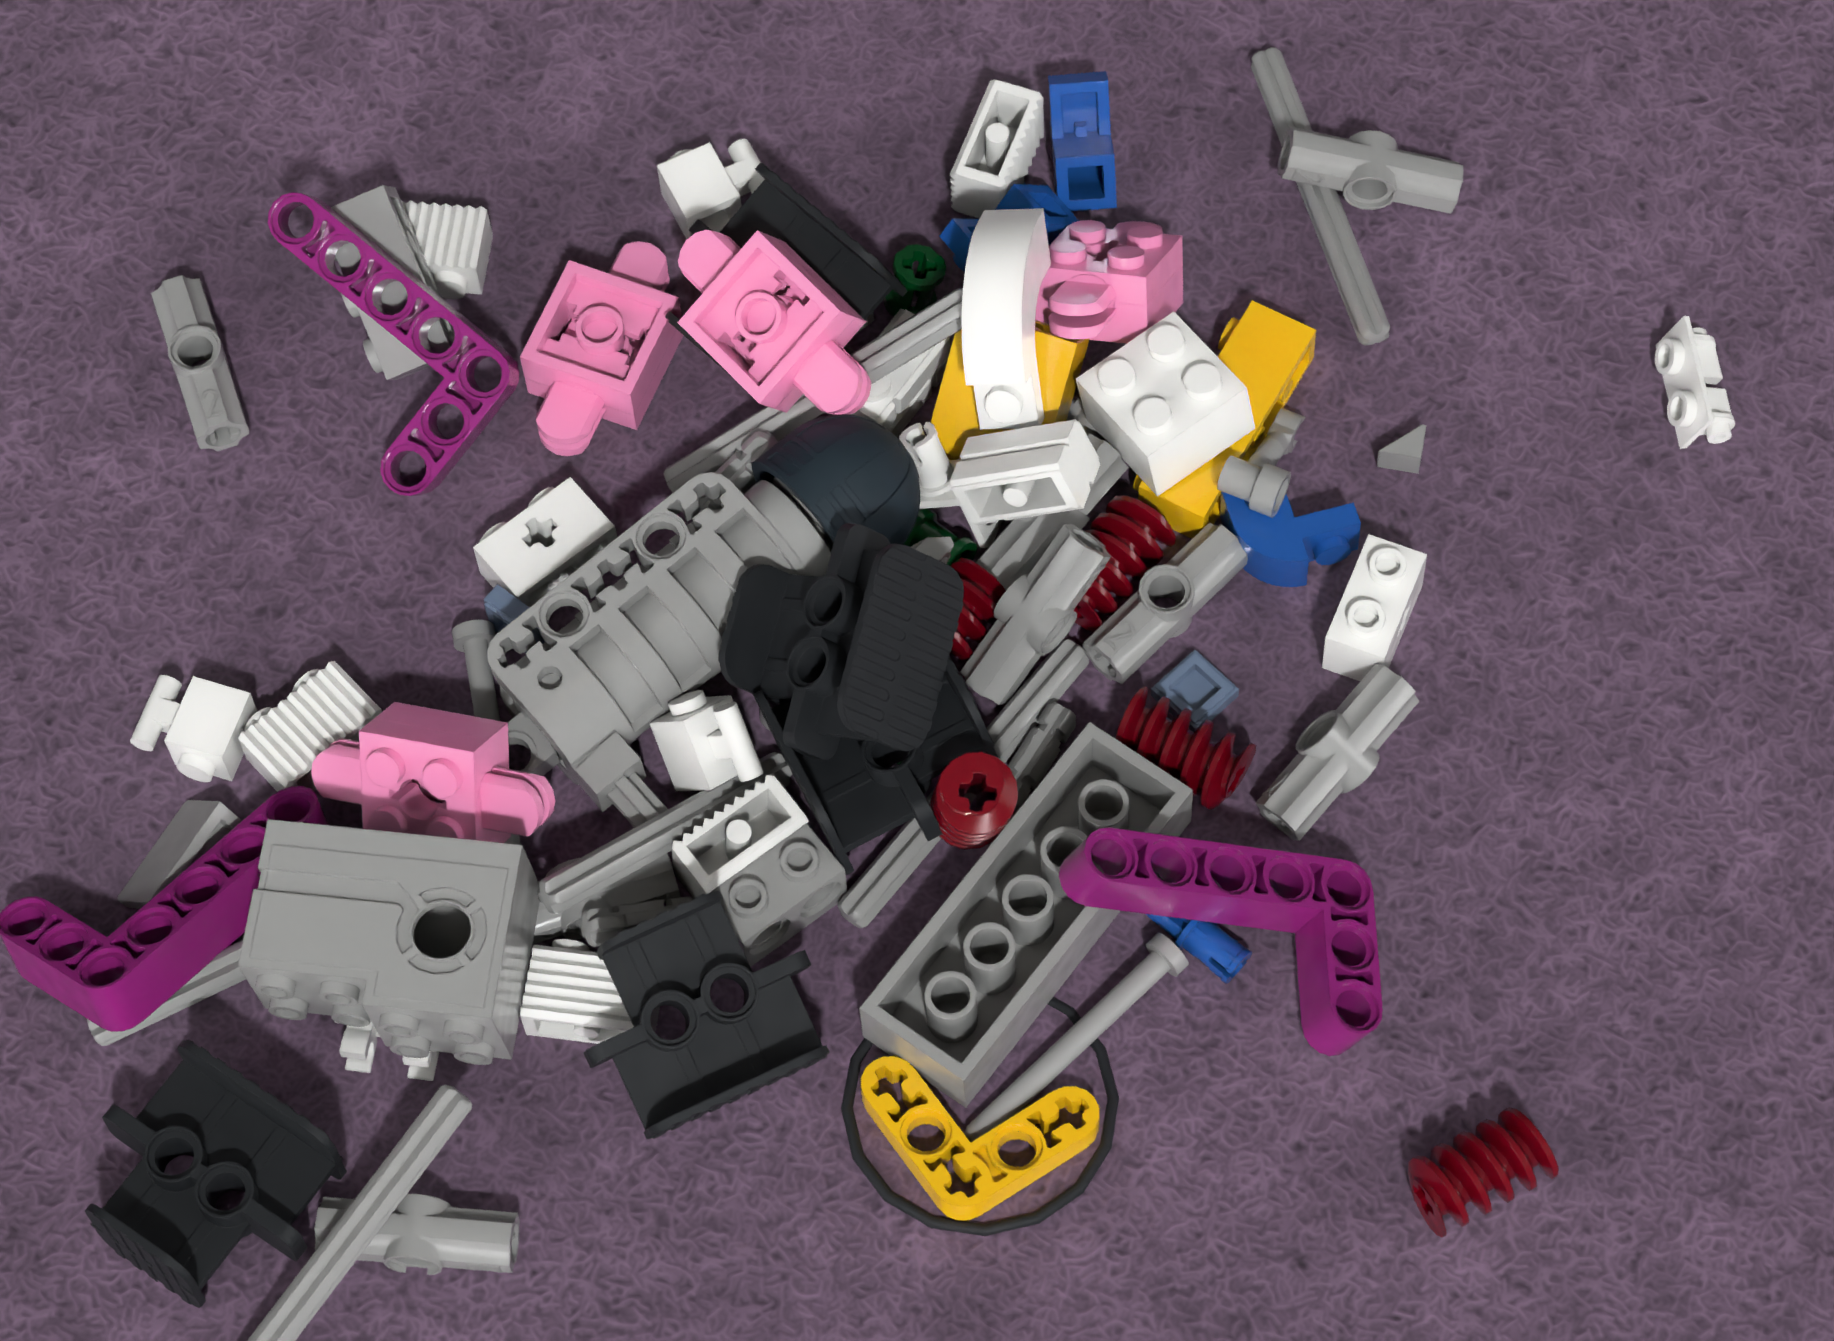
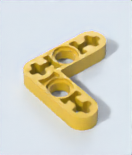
(980, 1158)

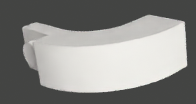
(998, 316)

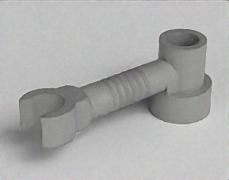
(1258, 478)

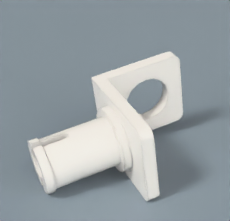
(935, 475)

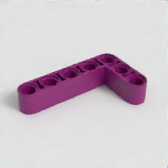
(411, 328)
(1248, 900)
(162, 945)

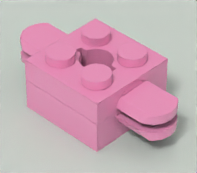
(1110, 280)
(773, 323)
(578, 343)
(429, 755)

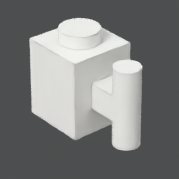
(701, 187)
(200, 729)
(705, 742)

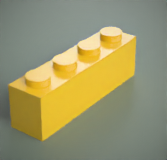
(1269, 358)

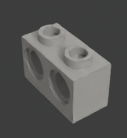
(782, 893)

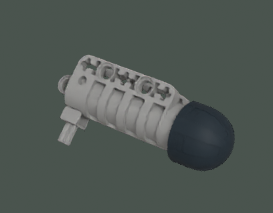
(664, 622)

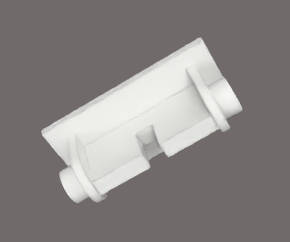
(1687, 364)

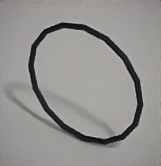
(997, 1226)

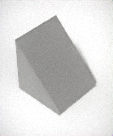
(1404, 452)

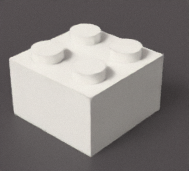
(1166, 403)

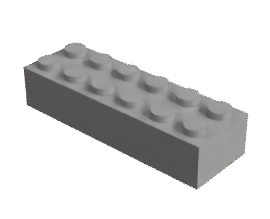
(1009, 927)

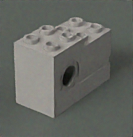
(395, 933)

